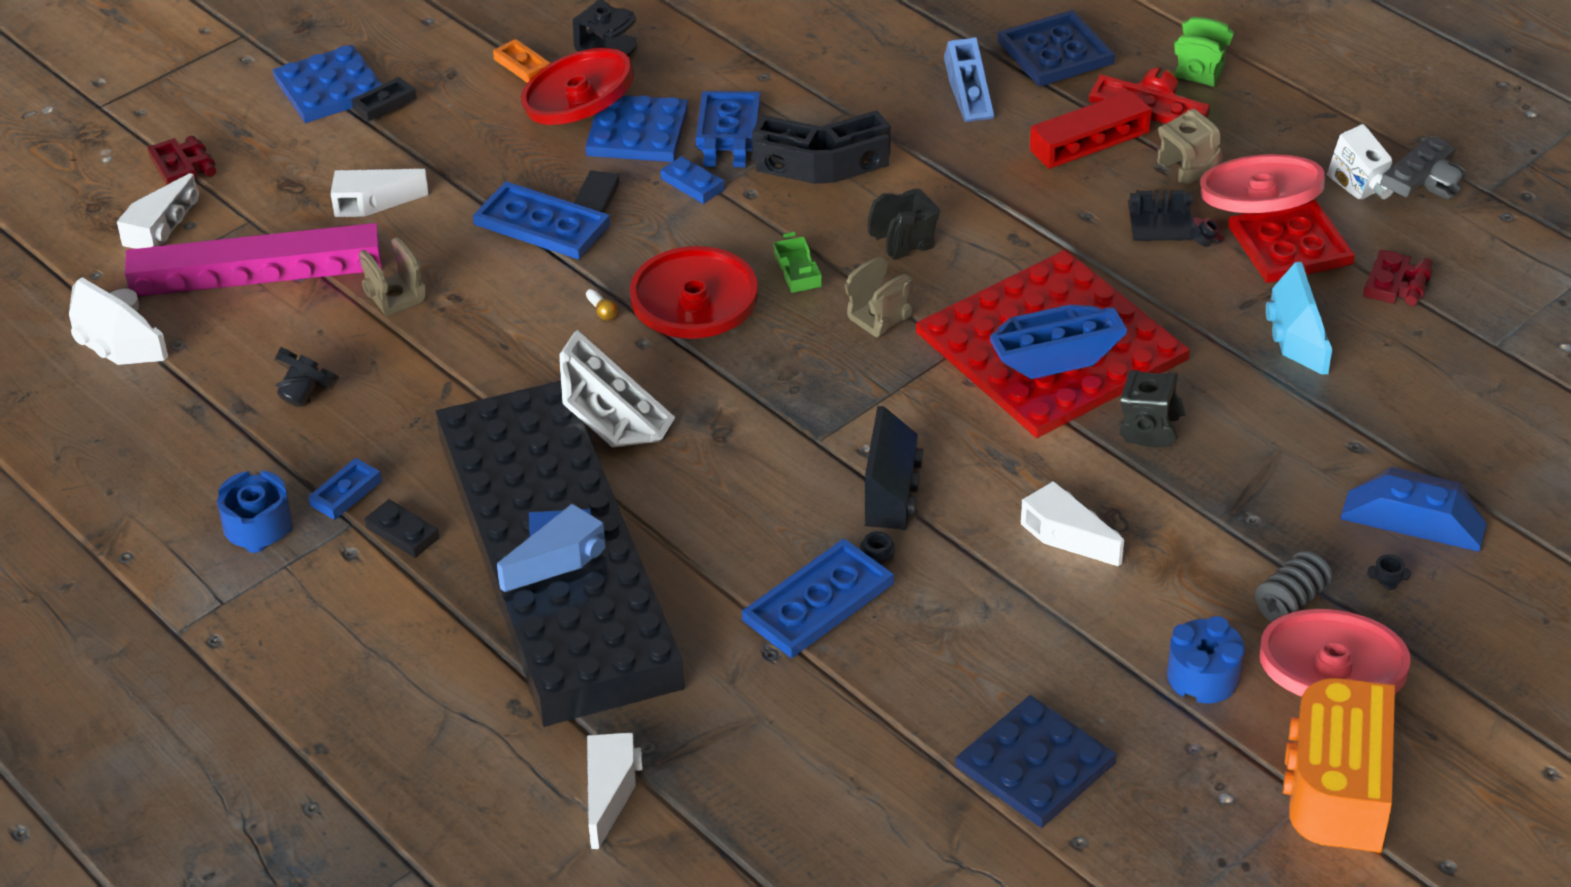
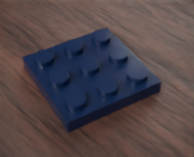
(1056, 48)
(1035, 760)

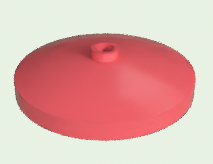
(1262, 183)
(1332, 644)

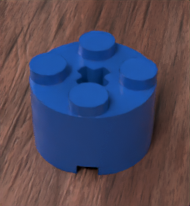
(254, 510)
(1205, 659)

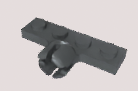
(1428, 166)

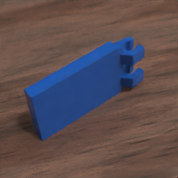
(727, 124)

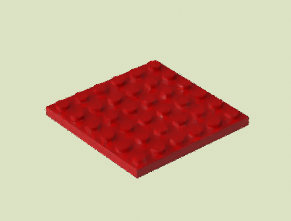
(1047, 402)

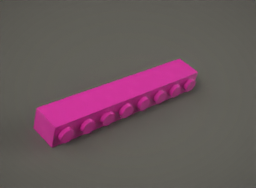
(250, 259)

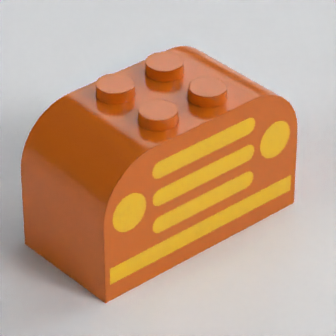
(1342, 763)

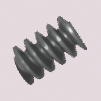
(1293, 585)

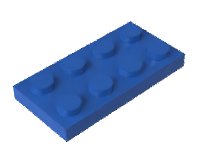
(541, 220)
(817, 598)

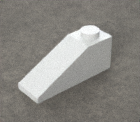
(610, 780)

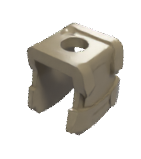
(1194, 141)
(406, 280)
(868, 296)

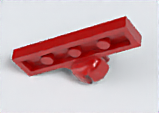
(1154, 91)

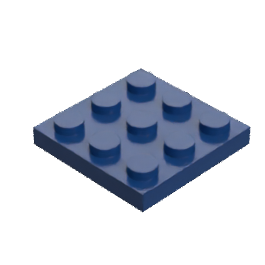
(325, 82)
(638, 129)

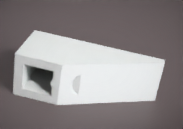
(371, 191)
(157, 214)
(1068, 525)

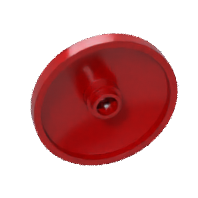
(577, 86)
(693, 292)

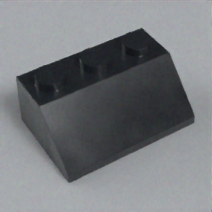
(891, 472)

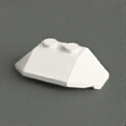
(113, 327)
(609, 397)

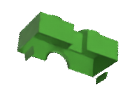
(795, 260)

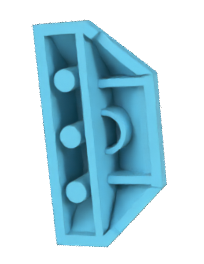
(1298, 321)

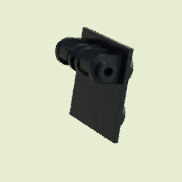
(1161, 218)

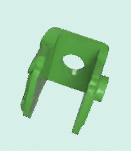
(1202, 50)

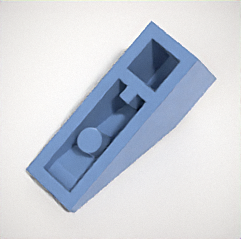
(968, 79)
(556, 548)

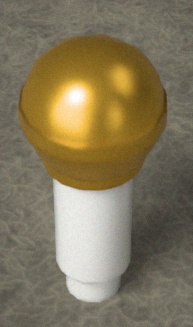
(605, 308)

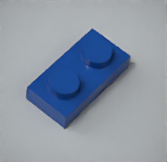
(692, 179)
(345, 488)

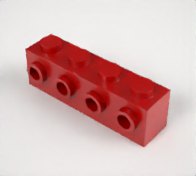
(1090, 129)

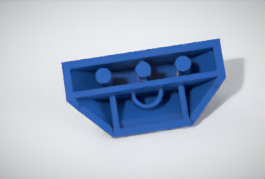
(1057, 339)
(1417, 507)

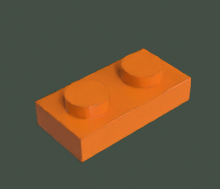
(519, 59)

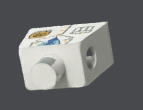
(1360, 163)

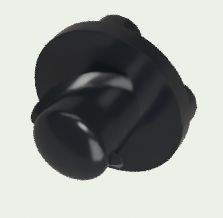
(301, 378)

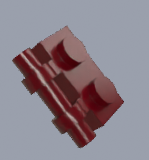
(172, 160)
(1390, 271)

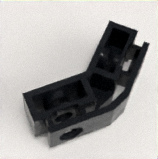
(823, 152)

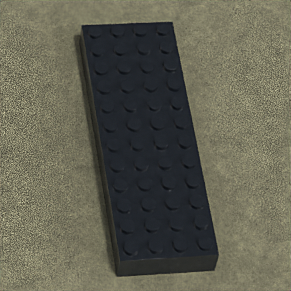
(586, 634)

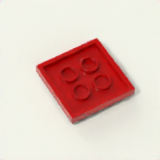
(1291, 236)

